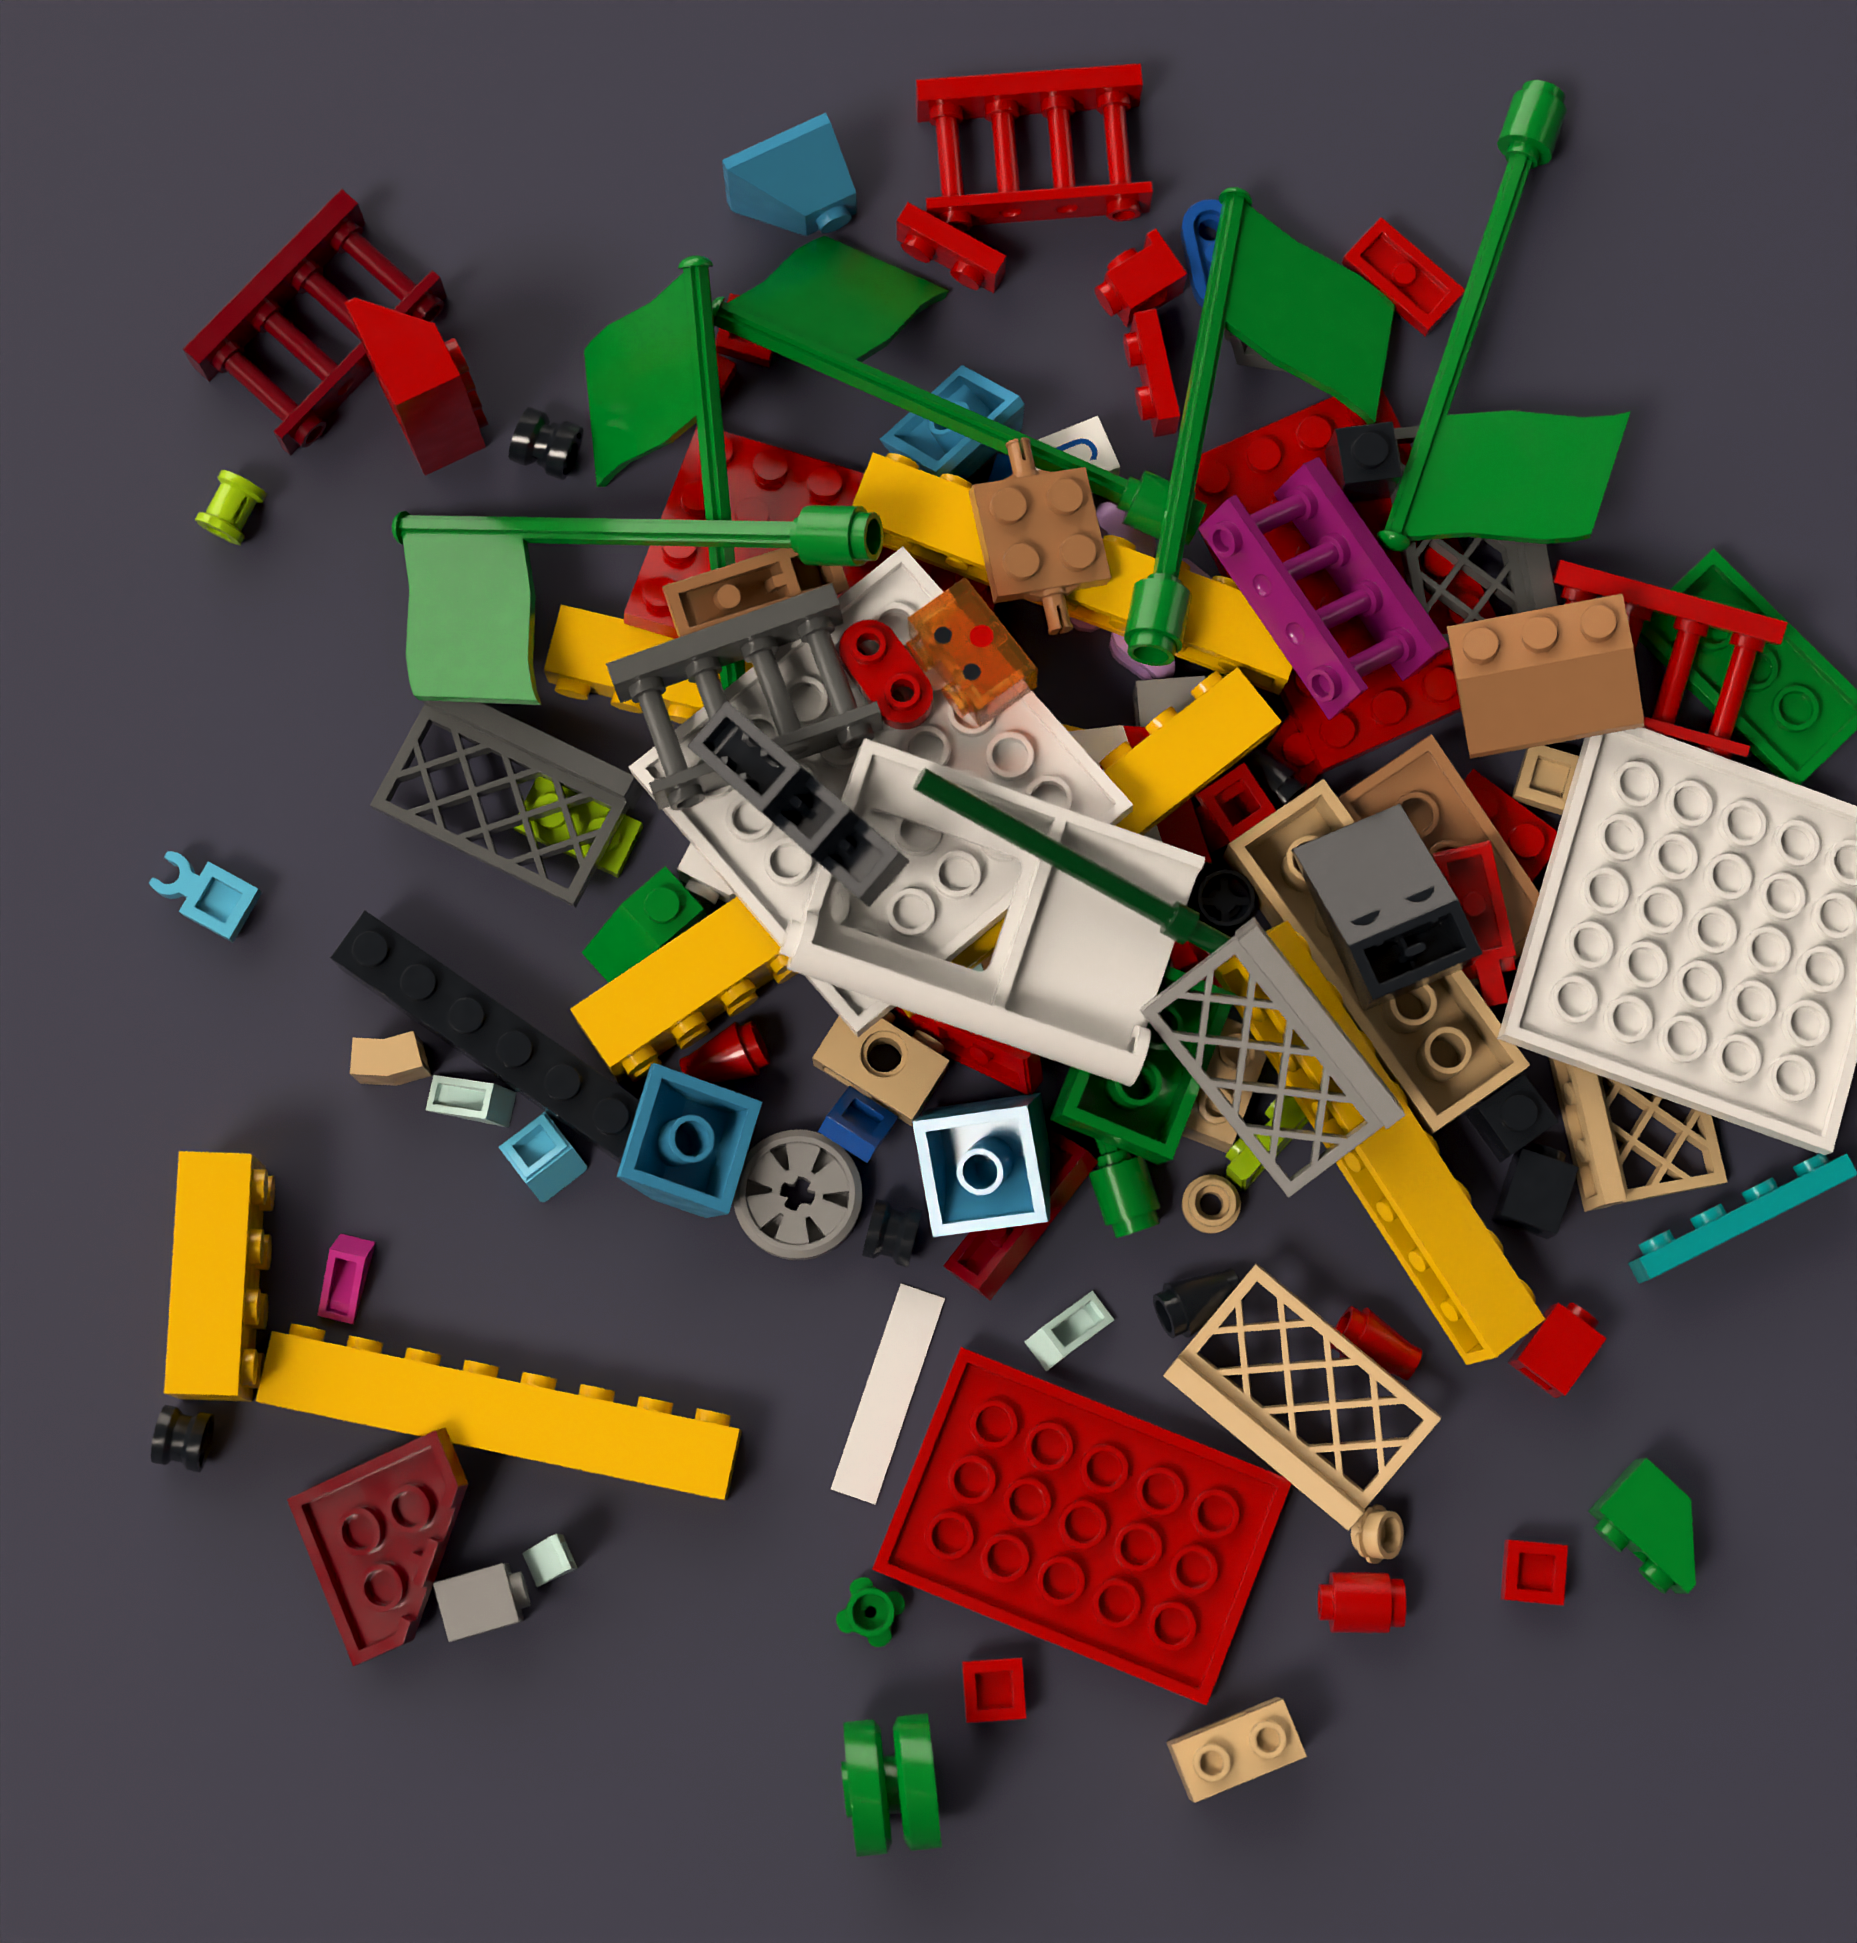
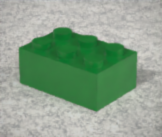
(1155, 1109)

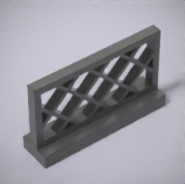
(1524, 563)
(542, 757)

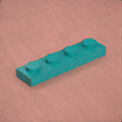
(1762, 1204)

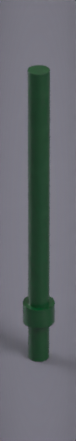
(1176, 920)

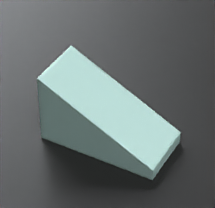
(471, 1100)
(1069, 1330)
(549, 1559)

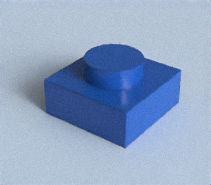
(858, 1124)

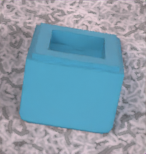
(543, 1157)

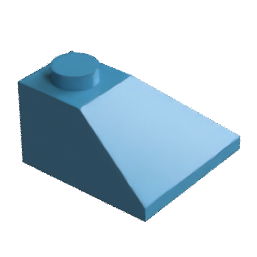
(793, 180)

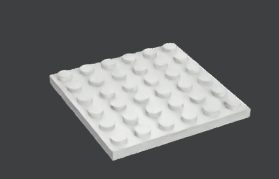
(949, 886)
(1698, 938)

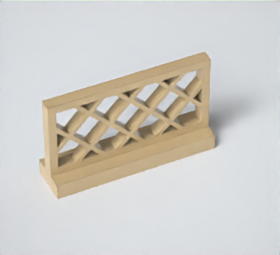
(1595, 1148)
(1268, 1435)

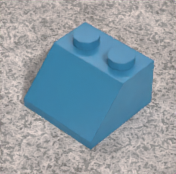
(688, 1142)
(985, 1164)

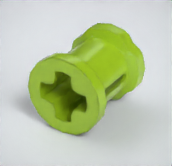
(230, 507)

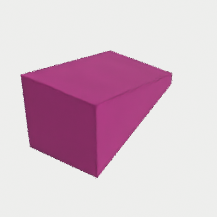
(345, 1278)

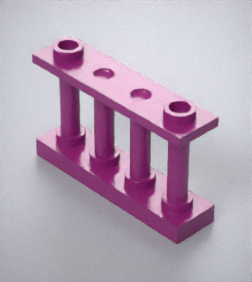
(1356, 565)

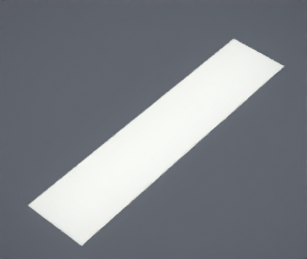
(887, 1394)

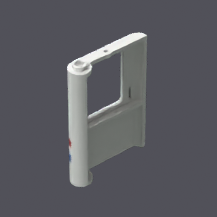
(1066, 958)

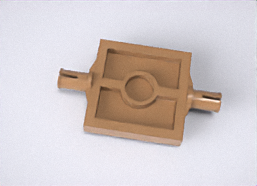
(1039, 535)

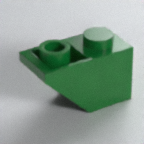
(1652, 1521)

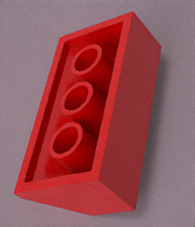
(423, 383)

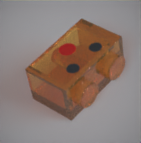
(970, 653)

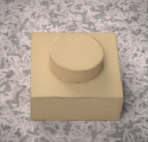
(1545, 778)

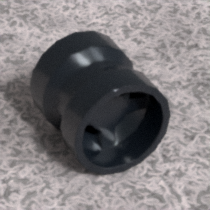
(551, 445)
(1227, 892)

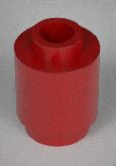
(1362, 1602)

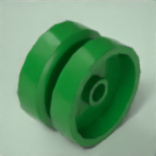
(890, 1785)

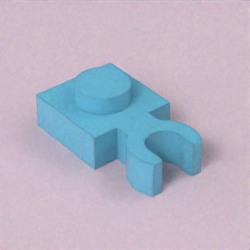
(212, 899)

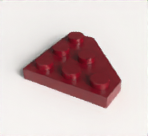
(382, 1539)

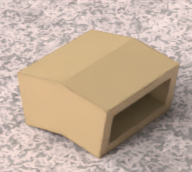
(389, 1060)

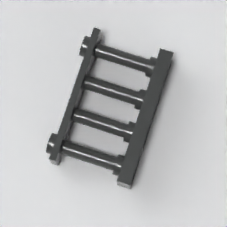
(756, 640)

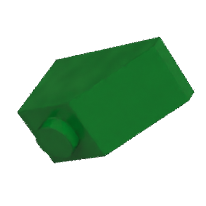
(643, 925)

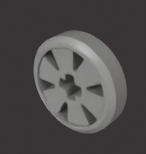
(813, 1227)

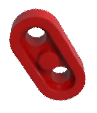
(884, 672)

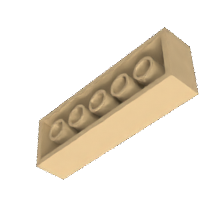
(1430, 1040)

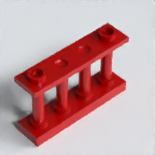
(1057, 97)
(1692, 620)

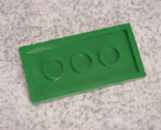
(1794, 701)

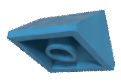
(943, 450)

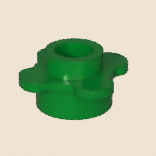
(854, 1618)

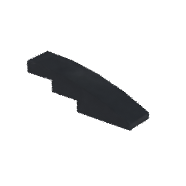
(798, 804)

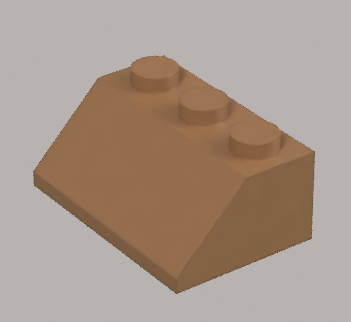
(1546, 676)

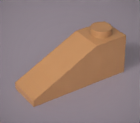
(745, 588)

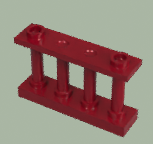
(260, 309)

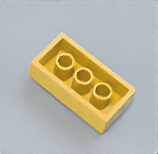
(681, 990)
(217, 1276)

